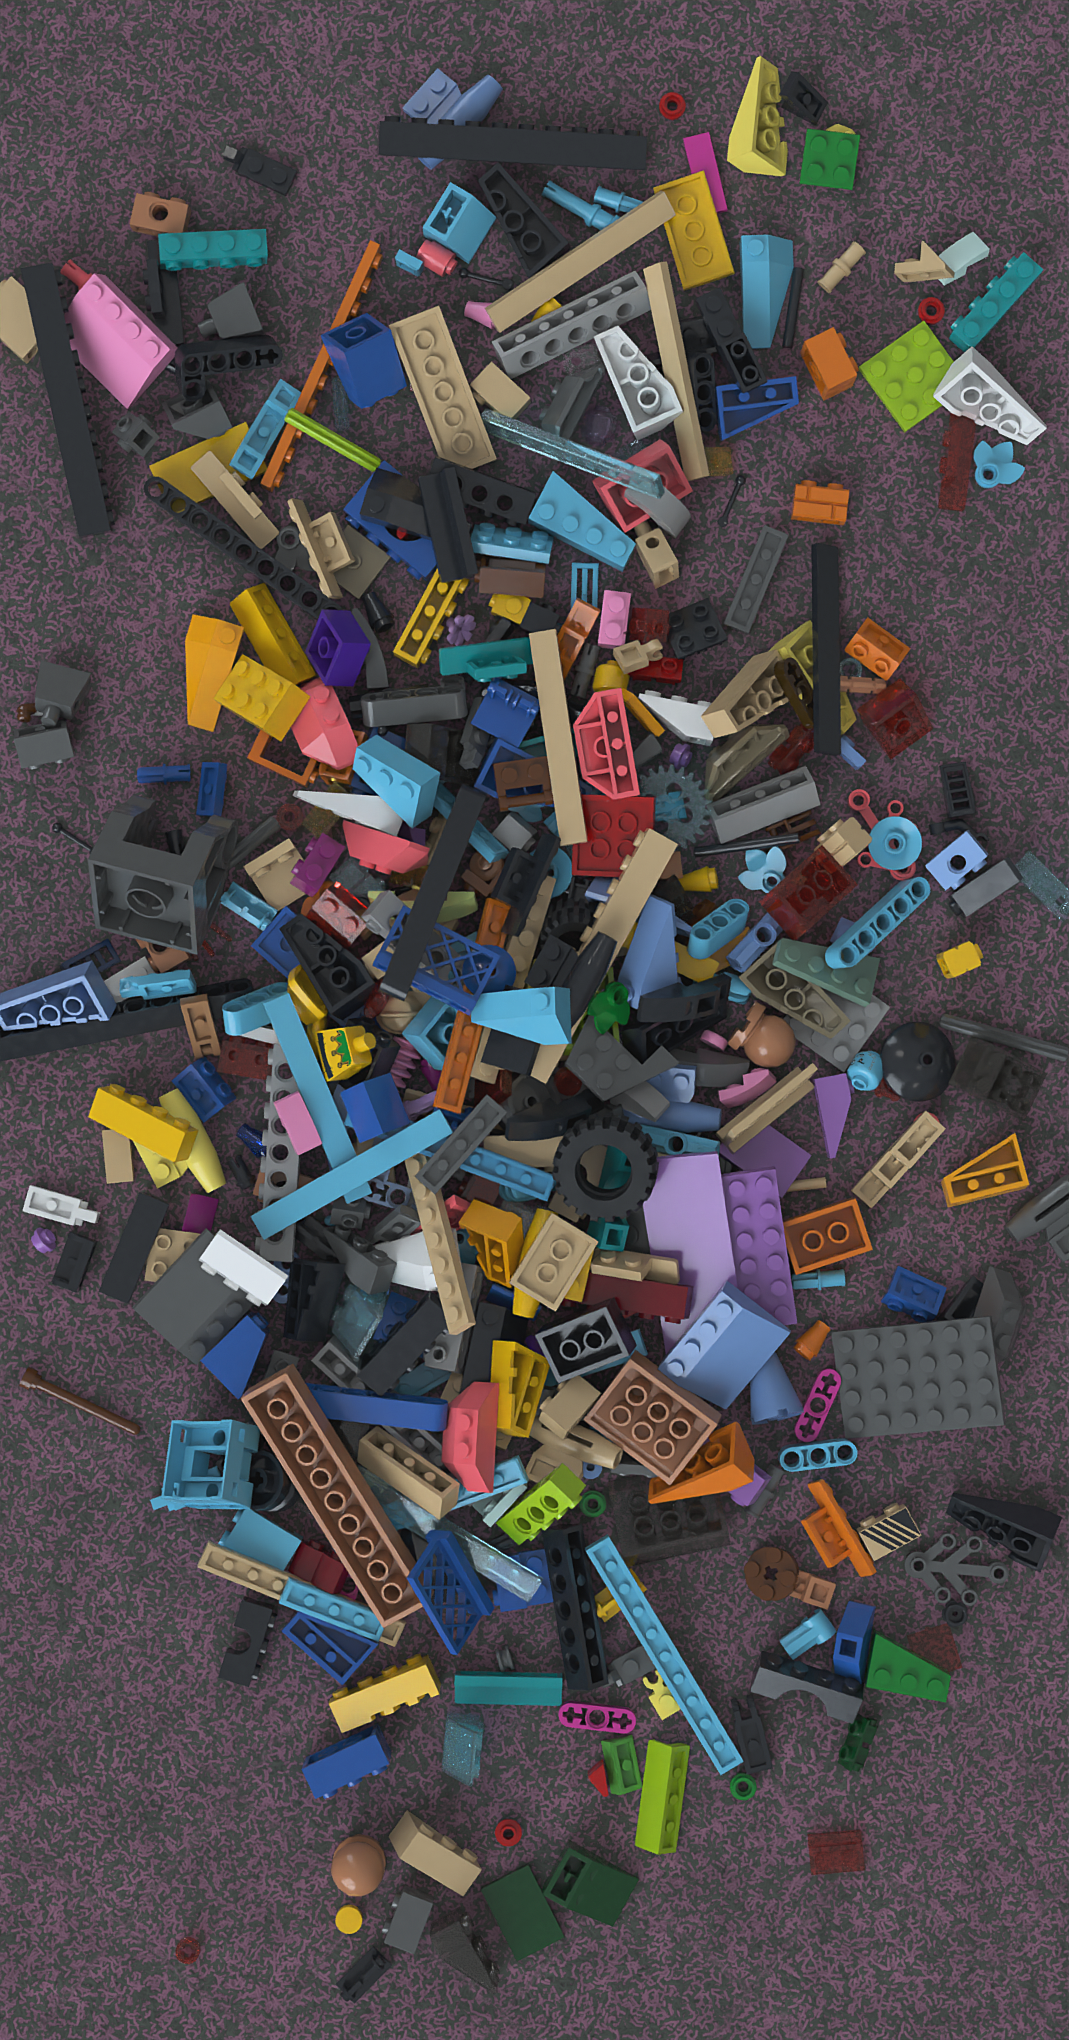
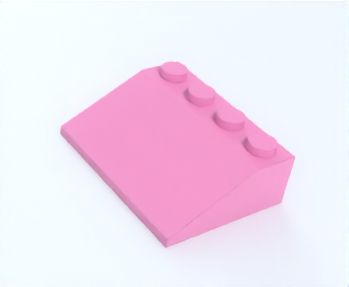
(117, 340)

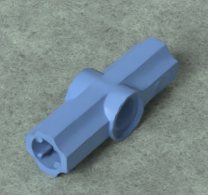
(750, 946)

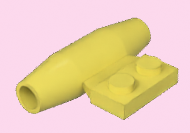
(202, 1159)

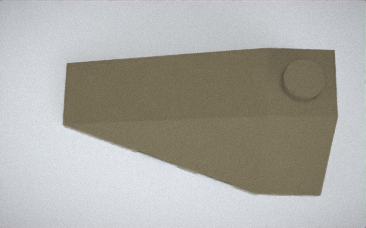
(793, 995)

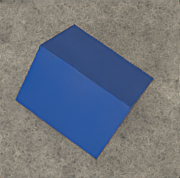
(375, 1107)

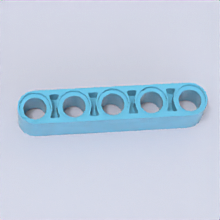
(867, 925)

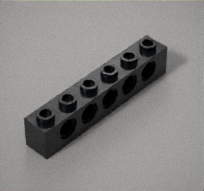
(575, 1607)

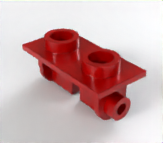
(665, 670)

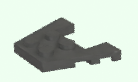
(608, 1066)

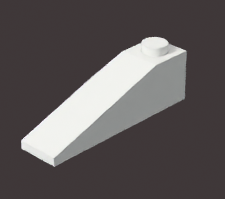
(364, 809)
(413, 1261)

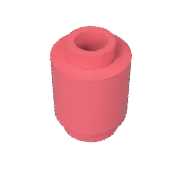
(437, 258)

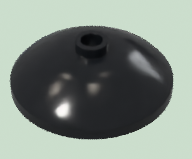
(904, 1065)

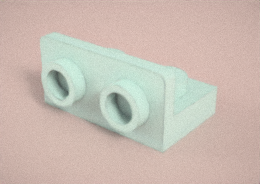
(495, 1505)

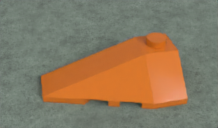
(715, 1468)

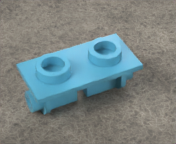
(248, 906)

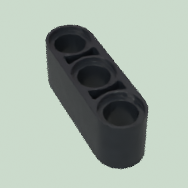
(703, 378)

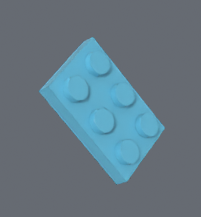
(512, 543)

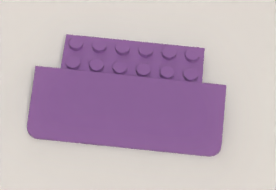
(720, 1233)

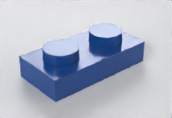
(211, 789)

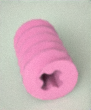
(403, 1061)

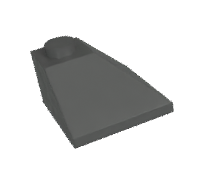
(200, 418)

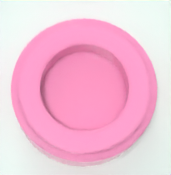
(714, 1040)

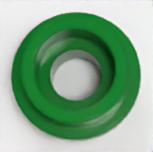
(592, 1512)
(746, 1794)

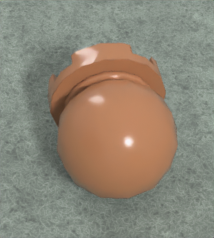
(765, 1039)
(358, 1865)

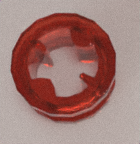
(181, 1954)

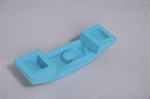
(264, 429)

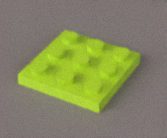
(908, 375)

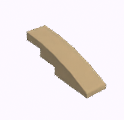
(898, 1159)

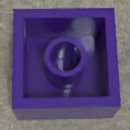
(337, 648)

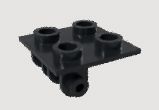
(694, 629)

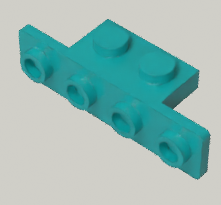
(487, 659)

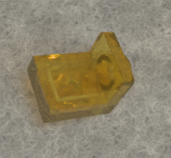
(719, 461)

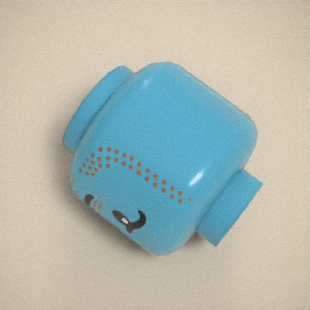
(865, 1071)

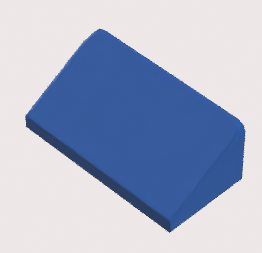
(504, 1297)

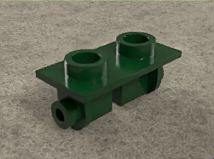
(852, 1753)

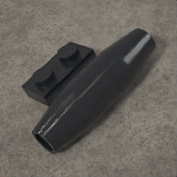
(562, 967)

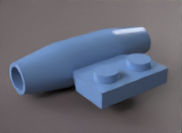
(442, 100)
(682, 1115)

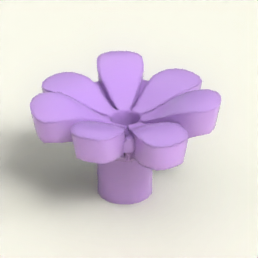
(460, 628)

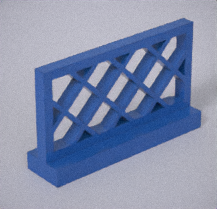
(433, 984)
(460, 1578)

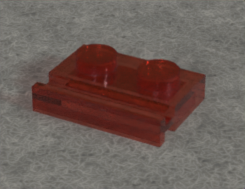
(835, 1852)

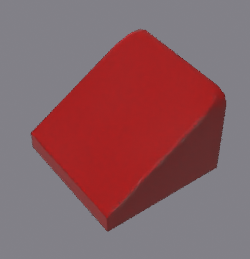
(598, 1778)

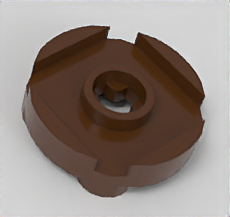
(756, 1571)

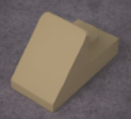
(927, 268)

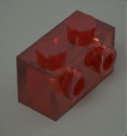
(244, 1058)

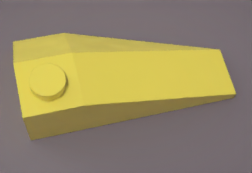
(755, 133)

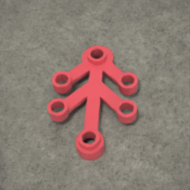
(871, 820)

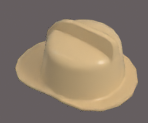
(399, 1013)

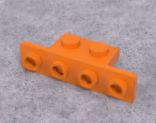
(833, 1533)

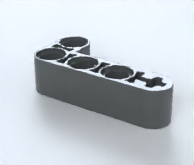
(416, 704)

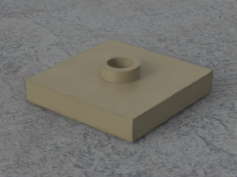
(368, 564)

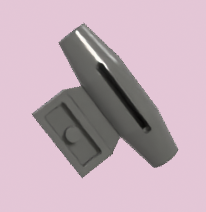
(1045, 1211)

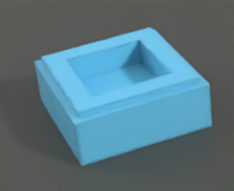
(409, 263)

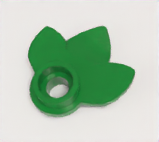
(610, 1006)

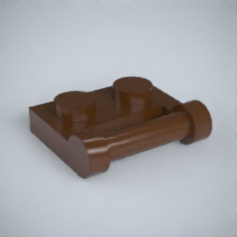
(522, 774)

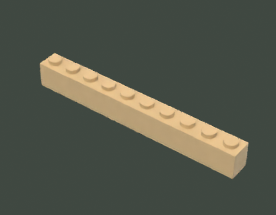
(618, 915)

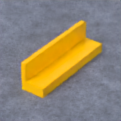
(271, 634)

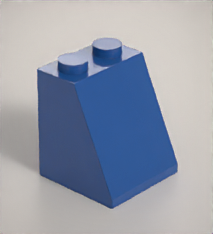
(365, 360)
(238, 1353)

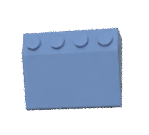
(724, 1347)

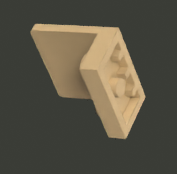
(273, 874)

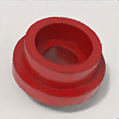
(675, 98)
(931, 302)
(508, 1824)

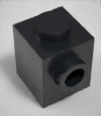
(540, 619)

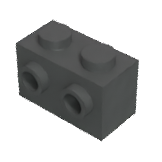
(43, 744)
(408, 1919)

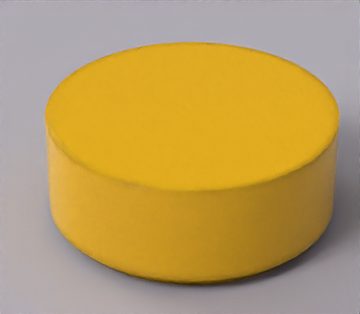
(349, 1919)

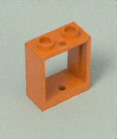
(258, 750)

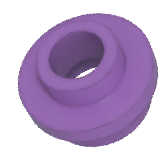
(680, 755)
(43, 1240)

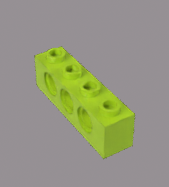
(541, 1504)

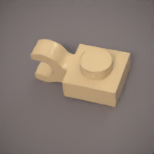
(637, 656)

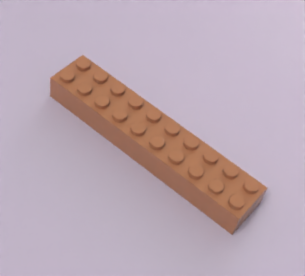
(335, 1493)

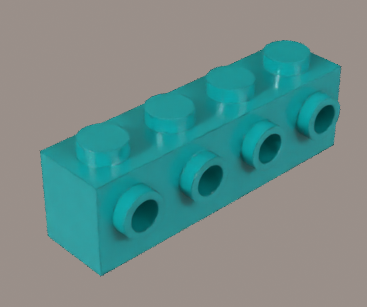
(212, 249)
(1000, 298)

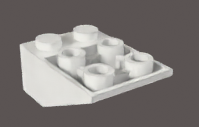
(679, 716)

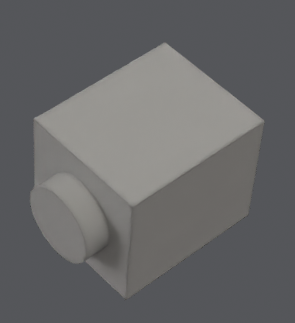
(515, 832)

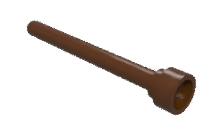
(33, 1380)

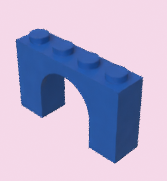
(415, 554)

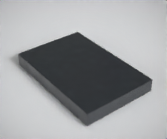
(510, 1051)

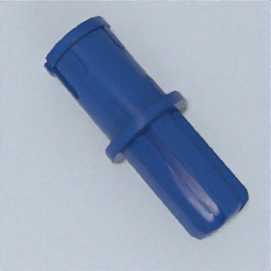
(164, 774)

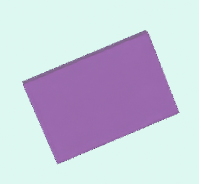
(768, 1150)

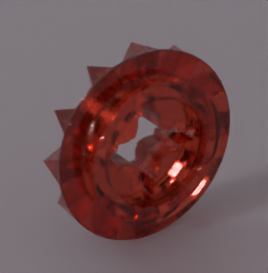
(376, 1002)

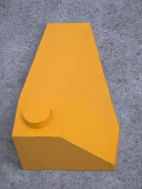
(210, 657)

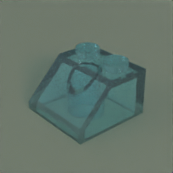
(357, 1318)

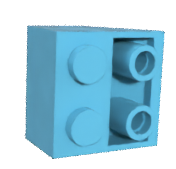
(459, 222)

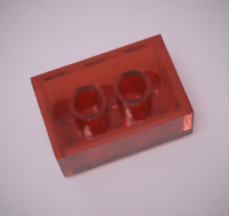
(808, 893)

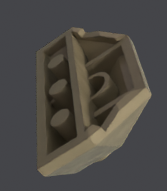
(739, 756)

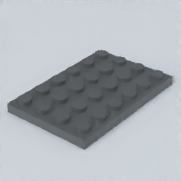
(918, 1377)

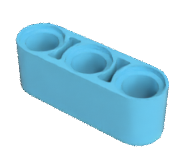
(718, 928)
(248, 1011)
(830, 1454)

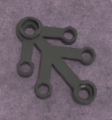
(951, 1567)

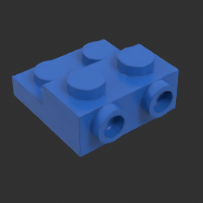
(535, 1561)

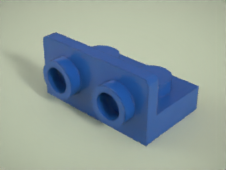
(204, 1088)
(914, 1295)

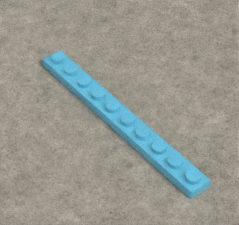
(664, 1654)

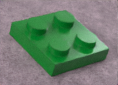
(829, 158)

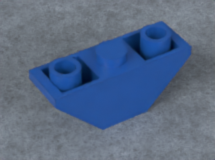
(853, 1641)

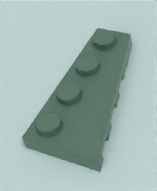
(809, 963)

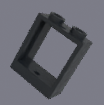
(385, 1055)

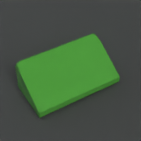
(621, 1765)

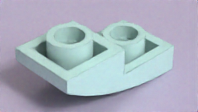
(963, 254)

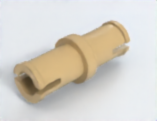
(841, 267)

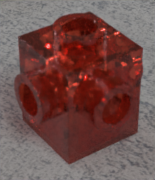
(649, 625)

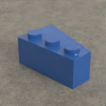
(741, 411)
(328, 1645)

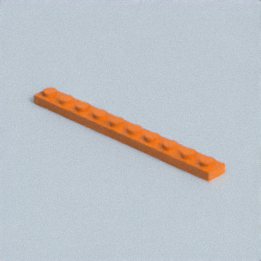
(317, 379)

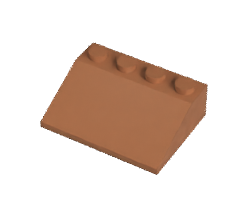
(652, 1417)

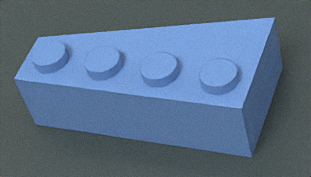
(61, 997)

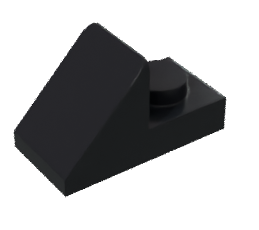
(802, 98)

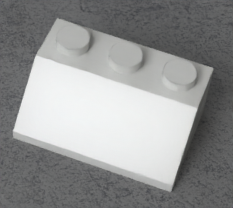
(242, 1268)

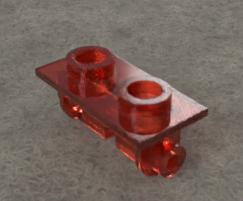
(787, 759)

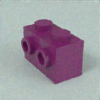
(317, 864)

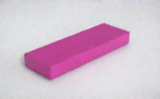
(702, 157)

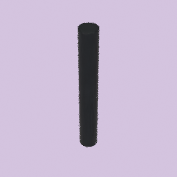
(793, 305)

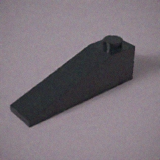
(646, 1037)
(1018, 1527)

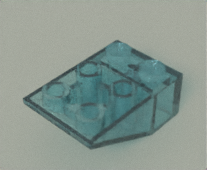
(462, 1746)

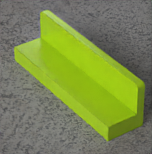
(662, 1797)

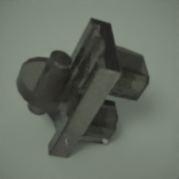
(673, 892)

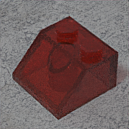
(895, 718)
(339, 915)

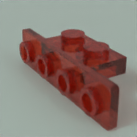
(956, 462)

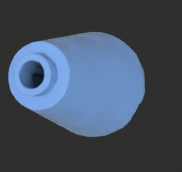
(772, 1394)

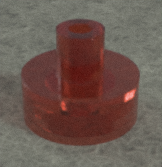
(567, 1082)

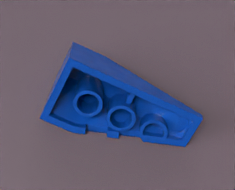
(501, 752)

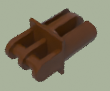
(786, 824)

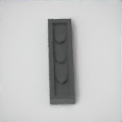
(755, 579)
(460, 1144)

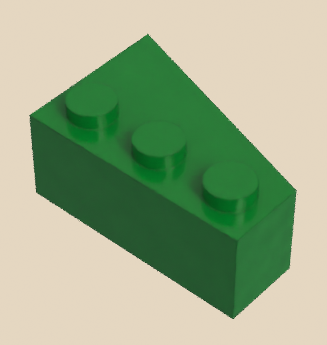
(903, 1671)

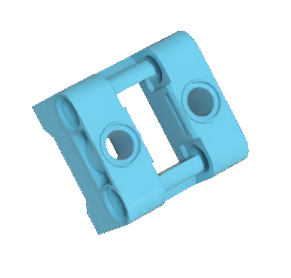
(189, 1465)

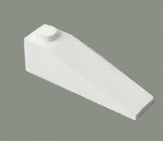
(642, 390)
(982, 394)

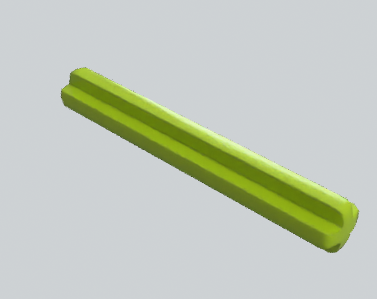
(332, 439)

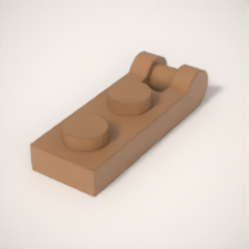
(200, 1026)

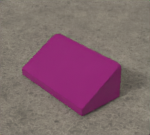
(200, 1213)

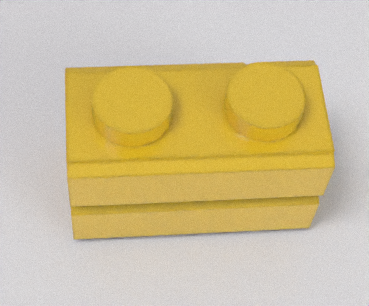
(959, 959)

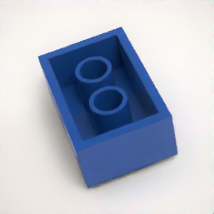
(347, 1762)

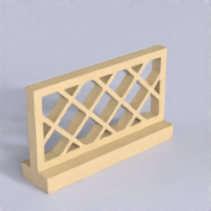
(767, 1108)

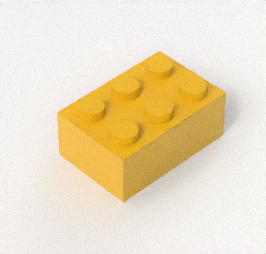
(261, 697)

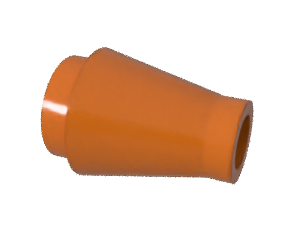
(811, 1341)

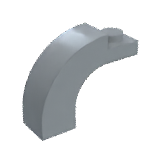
(666, 512)

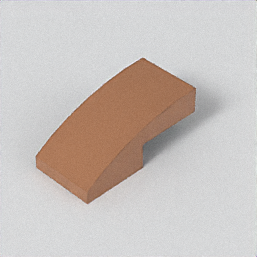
(814, 1589)

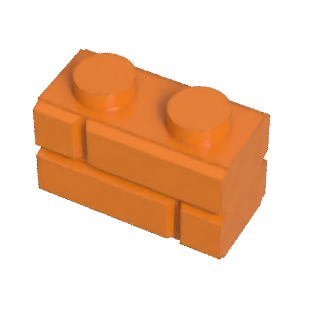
(820, 503)

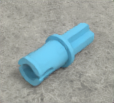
(615, 200)
(818, 1279)

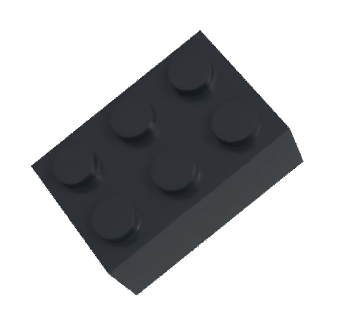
(586, 1340)

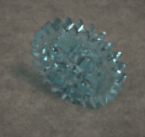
(658, 786)

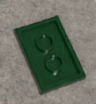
(522, 1912)

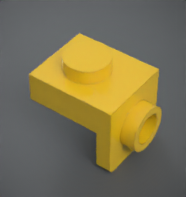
(509, 606)

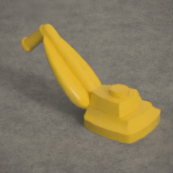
(307, 1004)

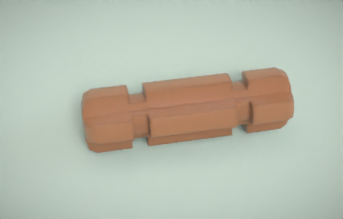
(862, 684)

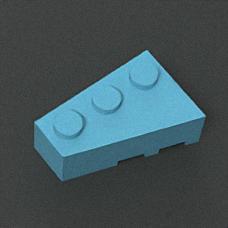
(398, 779)

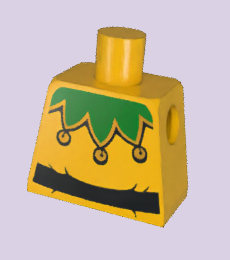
(344, 1051)

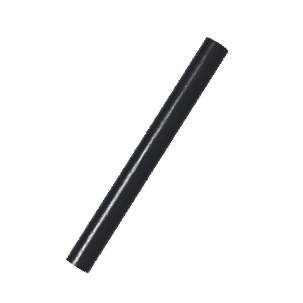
(746, 845)

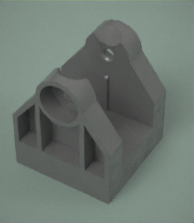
(156, 892)

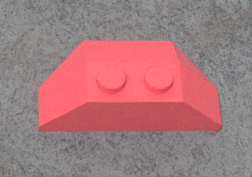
(324, 728)
(606, 745)
(383, 850)
(471, 1436)

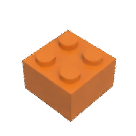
(829, 363)

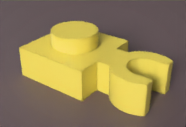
(661, 1697)

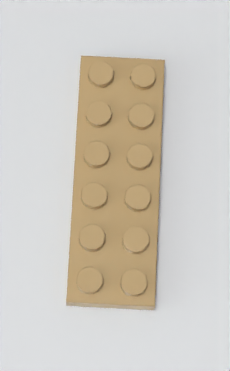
(442, 389)

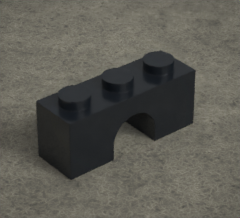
(242, 1665)

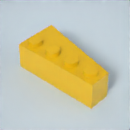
(385, 1692)

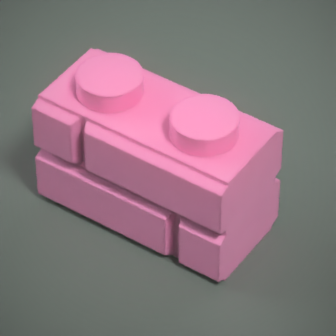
(614, 619)

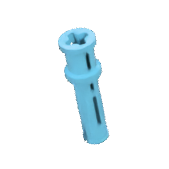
(592, 214)

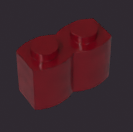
(319, 1566)

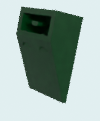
(589, 1884)

